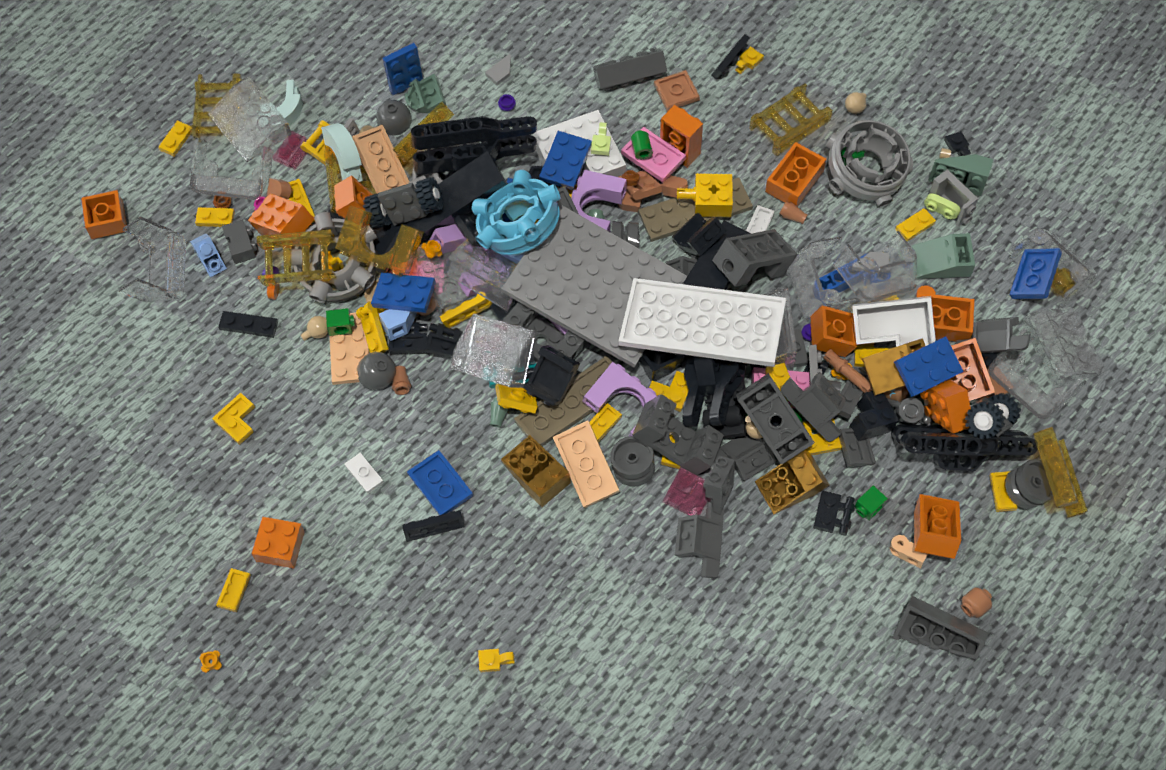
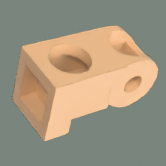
(904, 550)

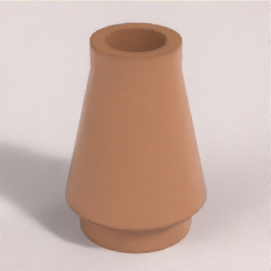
(792, 212)
(401, 383)

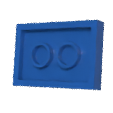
(402, 68)
(565, 160)
(1035, 273)
(403, 292)
(928, 366)
(440, 483)

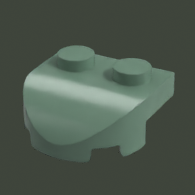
(424, 94)

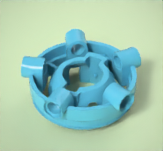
(515, 200)

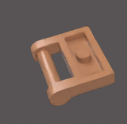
(645, 187)

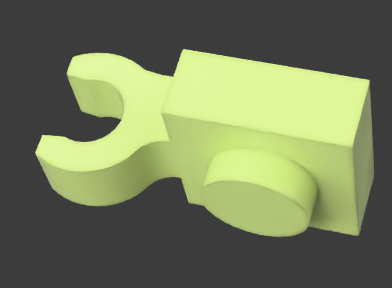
(601, 142)

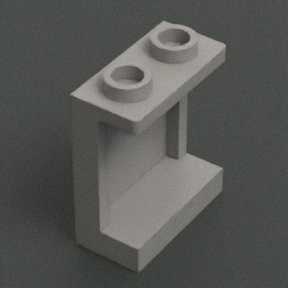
(952, 189)

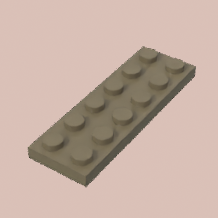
(670, 215)
(553, 420)

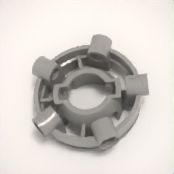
(878, 139)
(346, 278)

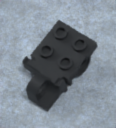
(735, 420)

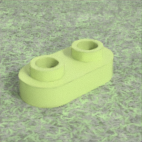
(943, 206)

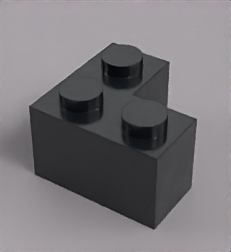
(875, 417)

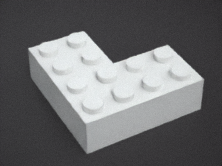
(585, 127)
(895, 320)

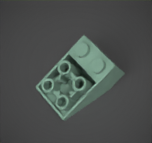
(968, 169)
(945, 257)

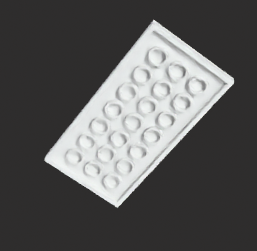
(703, 322)

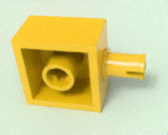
(711, 194)

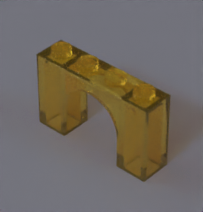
(353, 242)

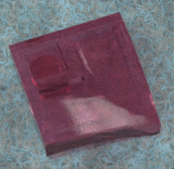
(686, 493)

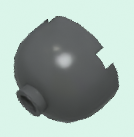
(394, 117)
(376, 371)

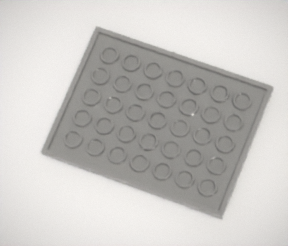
(585, 281)

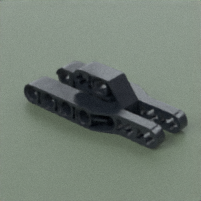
(492, 133)
(705, 379)
(979, 448)

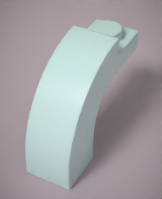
(292, 105)
(343, 145)

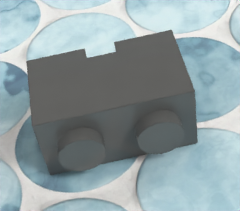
(239, 242)

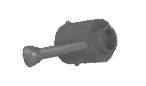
(909, 411)

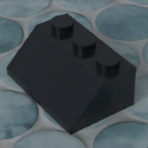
(659, 363)

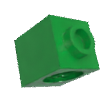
(339, 322)
(870, 503)

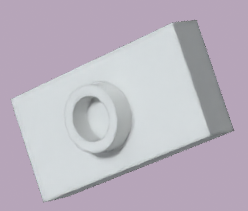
(760, 220)
(364, 473)

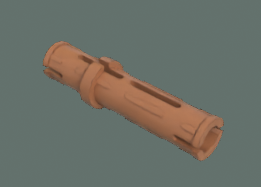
(842, 366)

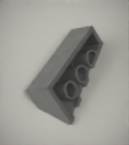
(630, 69)
(936, 628)

